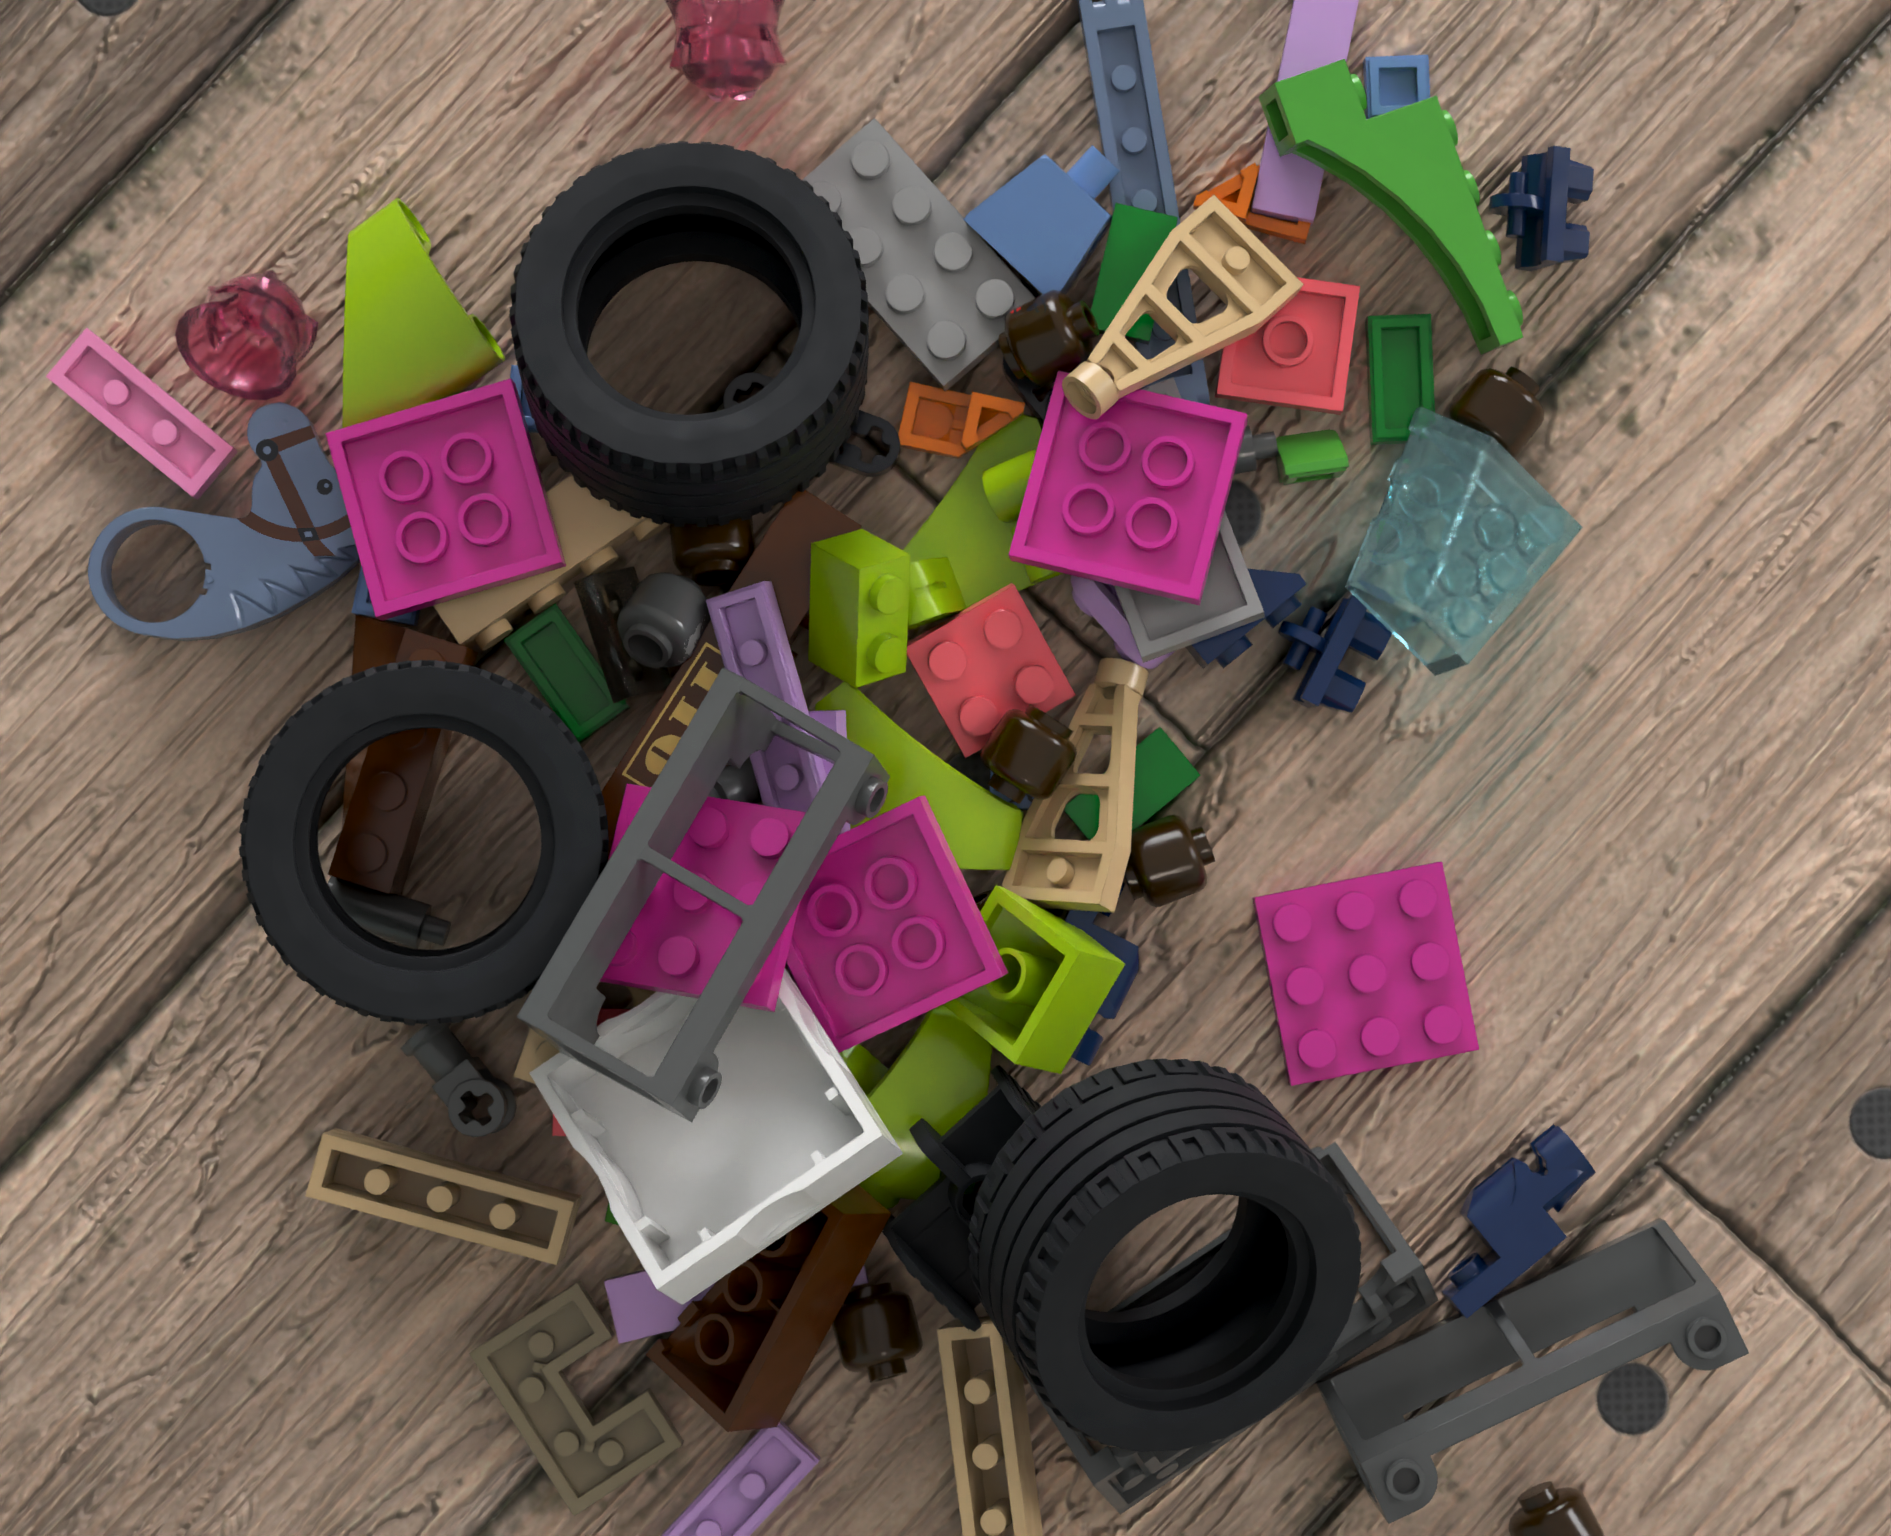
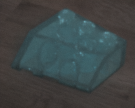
(1455, 542)

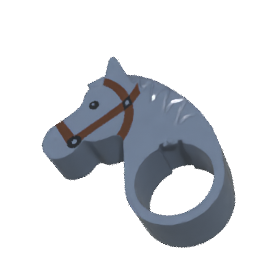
(260, 564)

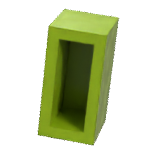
(859, 607)

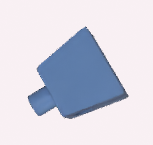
(1048, 219)

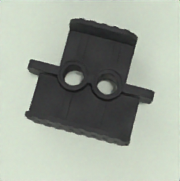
(935, 1228)

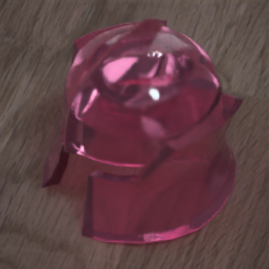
(727, 45)
(247, 336)

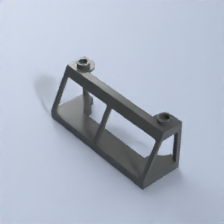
(725, 729)
(1637, 1270)
(1387, 1302)

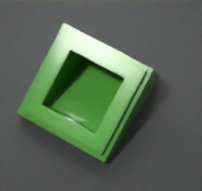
(1310, 457)

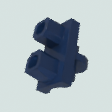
(1539, 208)
(1323, 681)

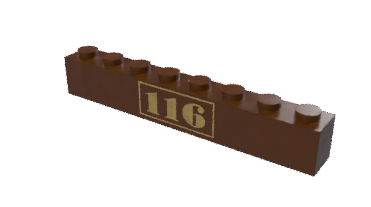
(780, 558)

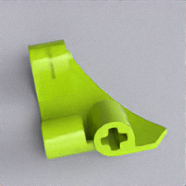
(403, 323)
(967, 538)
(974, 821)
(935, 1079)

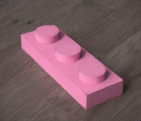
(141, 413)

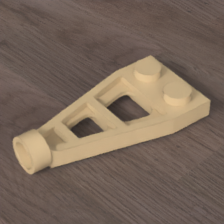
(1229, 263)
(1077, 871)

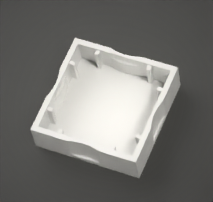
(749, 1167)

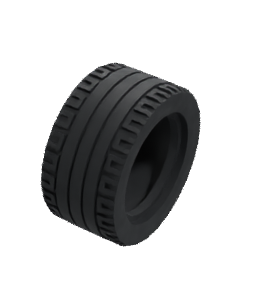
(667, 210)
(286, 870)
(1225, 1340)

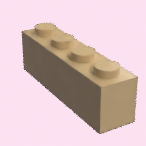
(587, 535)
(443, 1196)
(988, 1432)

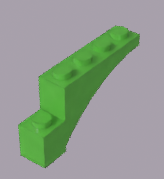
(1409, 171)

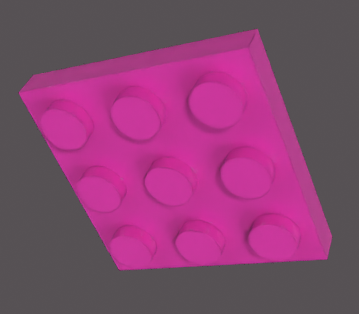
(1130, 492)
(445, 499)
(888, 928)
(684, 934)
(1365, 973)

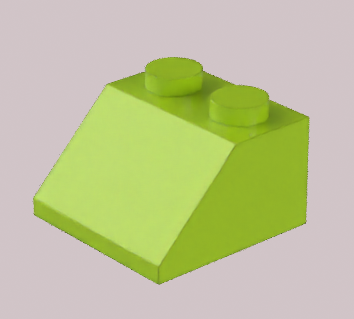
(1050, 989)

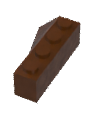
(394, 777)
(765, 1320)

